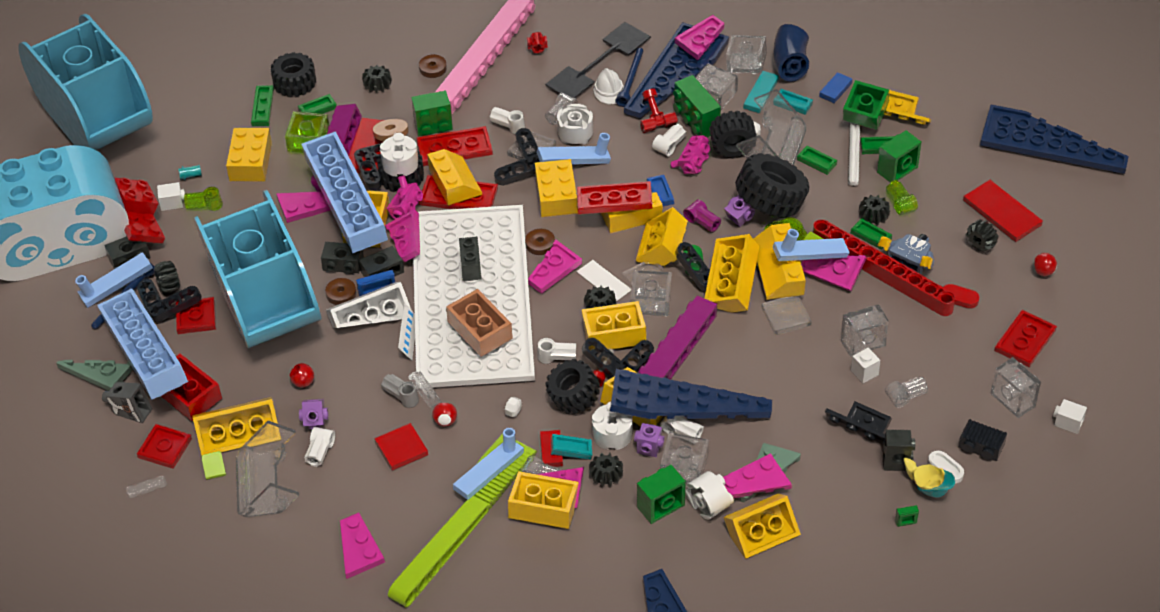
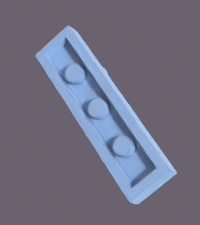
(578, 155)
(809, 249)
(113, 280)
(490, 466)

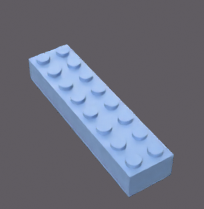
(344, 192)
(142, 344)

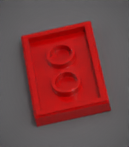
(1025, 338)

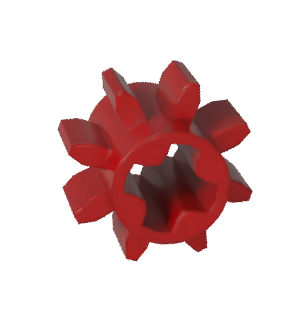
(537, 42)

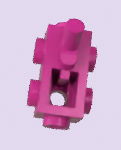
(693, 155)
(405, 198)

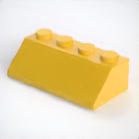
(732, 272)
(778, 277)
(233, 425)

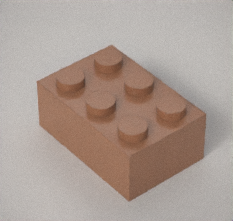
(479, 322)

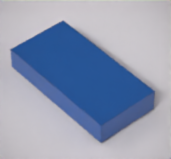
(835, 87)
(660, 185)
(374, 282)

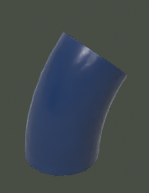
(790, 52)

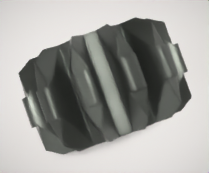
(376, 78)
(874, 209)
(982, 235)
(166, 277)
(599, 297)
(605, 469)

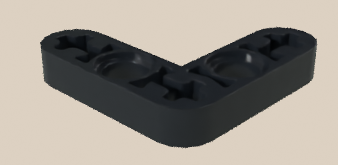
(371, 157)
(529, 159)
(696, 275)
(160, 304)
(616, 363)

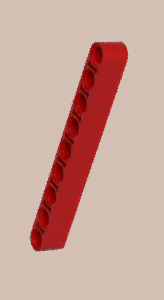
(891, 271)

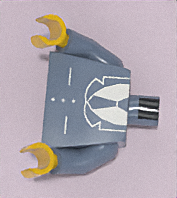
(910, 251)

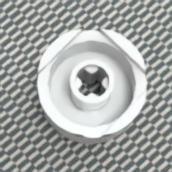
(575, 124)
(399, 155)
(611, 428)
(709, 494)

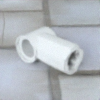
(513, 120)
(667, 143)
(550, 351)
(682, 426)
(320, 441)

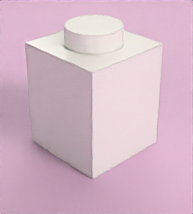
(170, 196)
(865, 365)
(1069, 416)

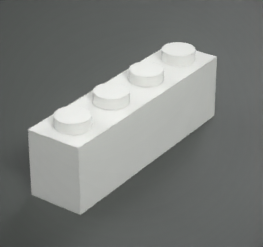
(373, 307)

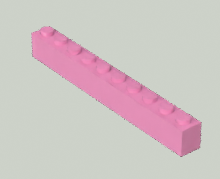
(485, 50)

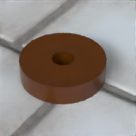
(432, 66)
(539, 241)
(340, 284)

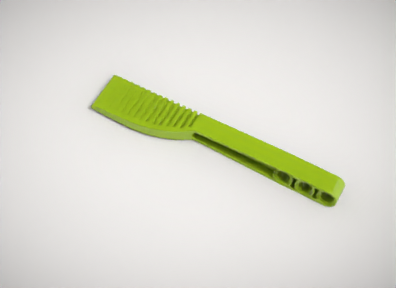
(454, 532)

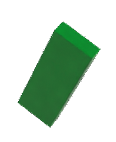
(262, 105)

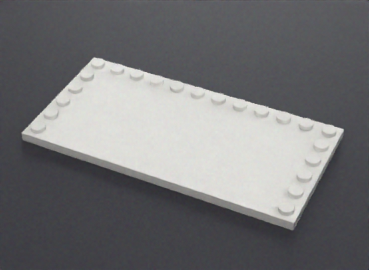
(438, 282)

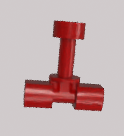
(656, 118)

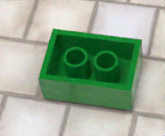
(695, 105)

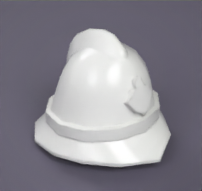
(607, 86)

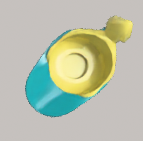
(929, 478)

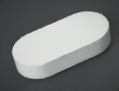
(944, 461)

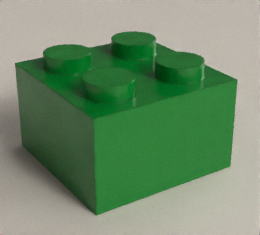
(866, 104)
(432, 113)
(899, 156)
(661, 494)

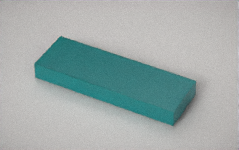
(764, 84)

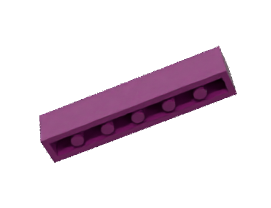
(345, 123)
(681, 339)

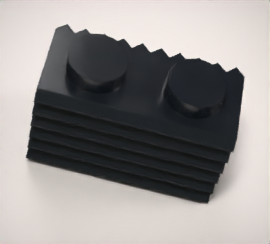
(982, 440)

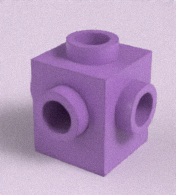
(739, 211)
(317, 407)
(649, 439)

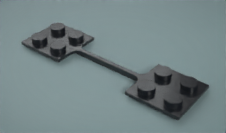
(573, 82)

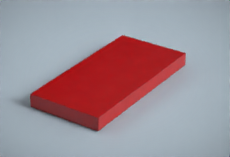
(364, 138)
(466, 143)
(433, 197)
(614, 197)
(1002, 210)

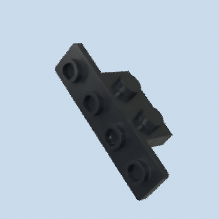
(864, 419)

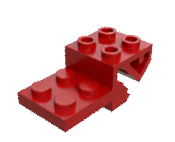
(140, 207)

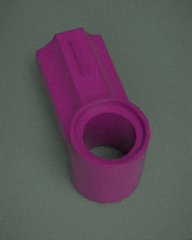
(699, 213)

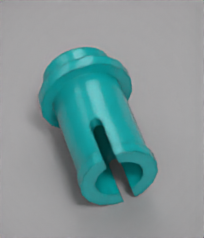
(187, 172)

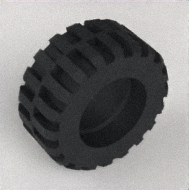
(772, 185)

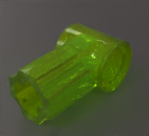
(208, 198)
(902, 200)

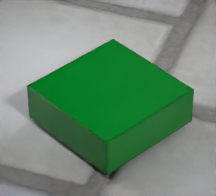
(906, 515)

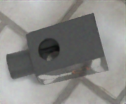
(128, 401)

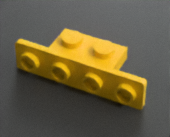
(904, 106)

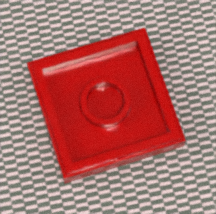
(197, 317)
(164, 446)
(401, 446)

